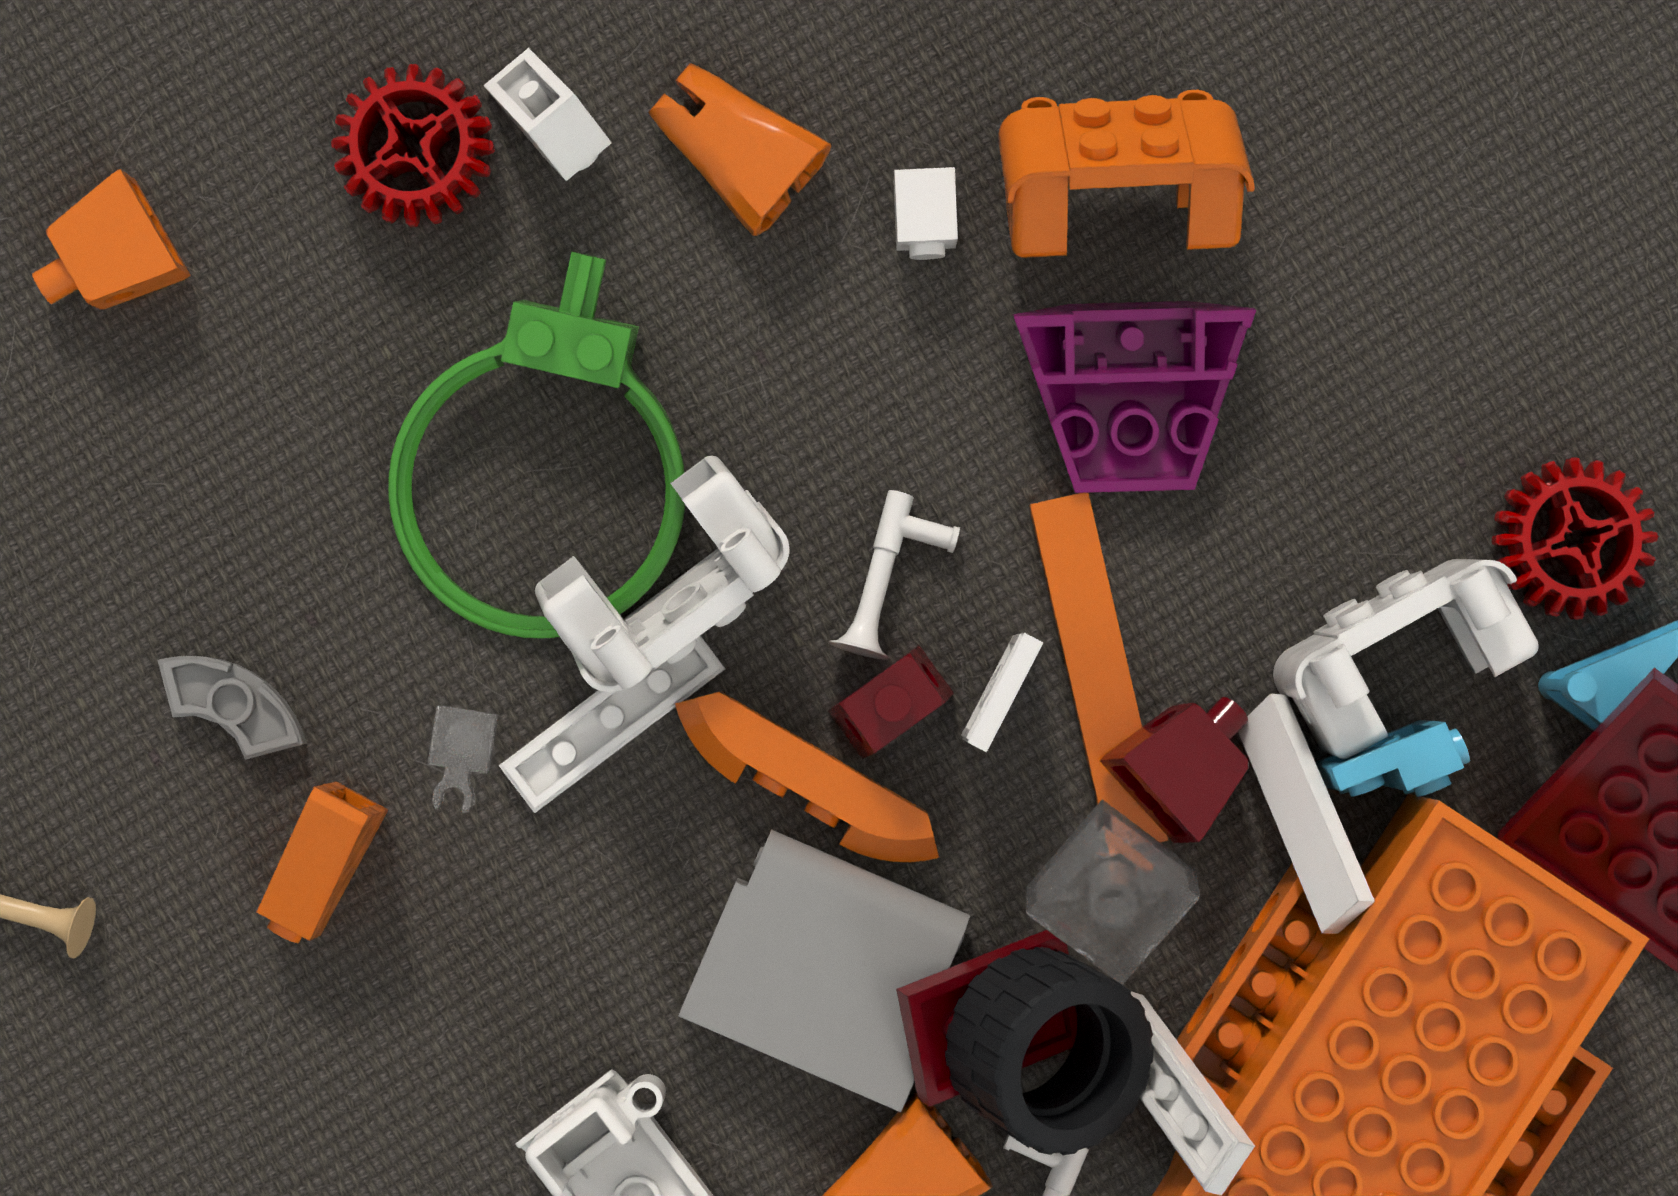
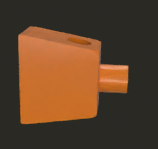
(110, 248)

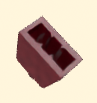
(891, 702)
(1183, 766)

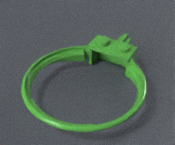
(558, 342)

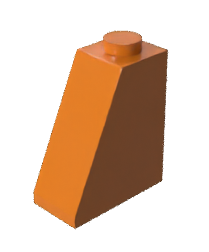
(319, 860)

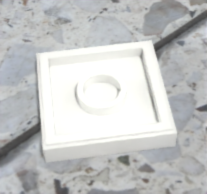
(1001, 690)

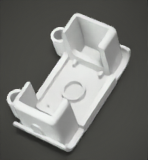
(621, 651)
(1329, 685)
(610, 1145)

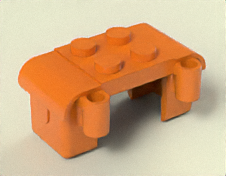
(1123, 145)

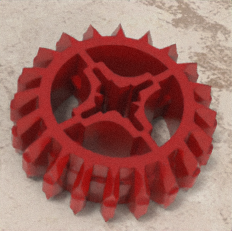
(383, 104)
(1565, 513)

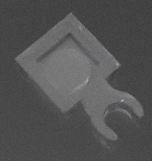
(463, 745)

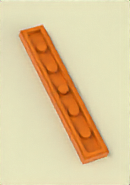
(1090, 642)

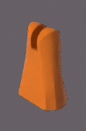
(740, 147)
(914, 1160)

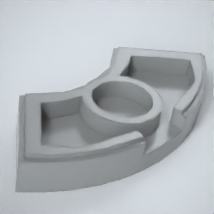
(234, 700)

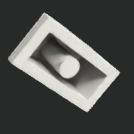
(548, 114)

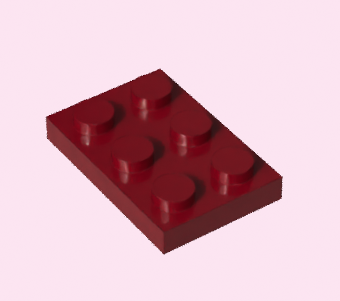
(929, 1008)

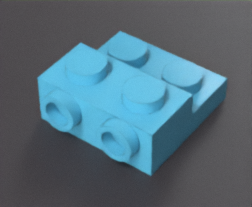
(1408, 759)

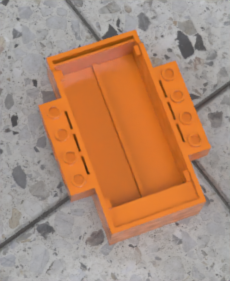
(1421, 1037)

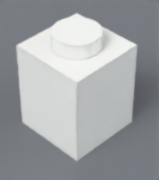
(925, 211)

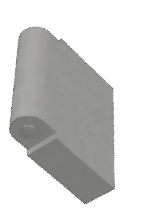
(814, 967)

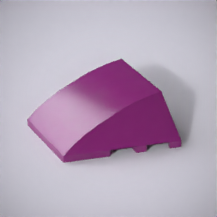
(1134, 387)

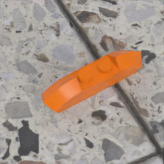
(879, 819)

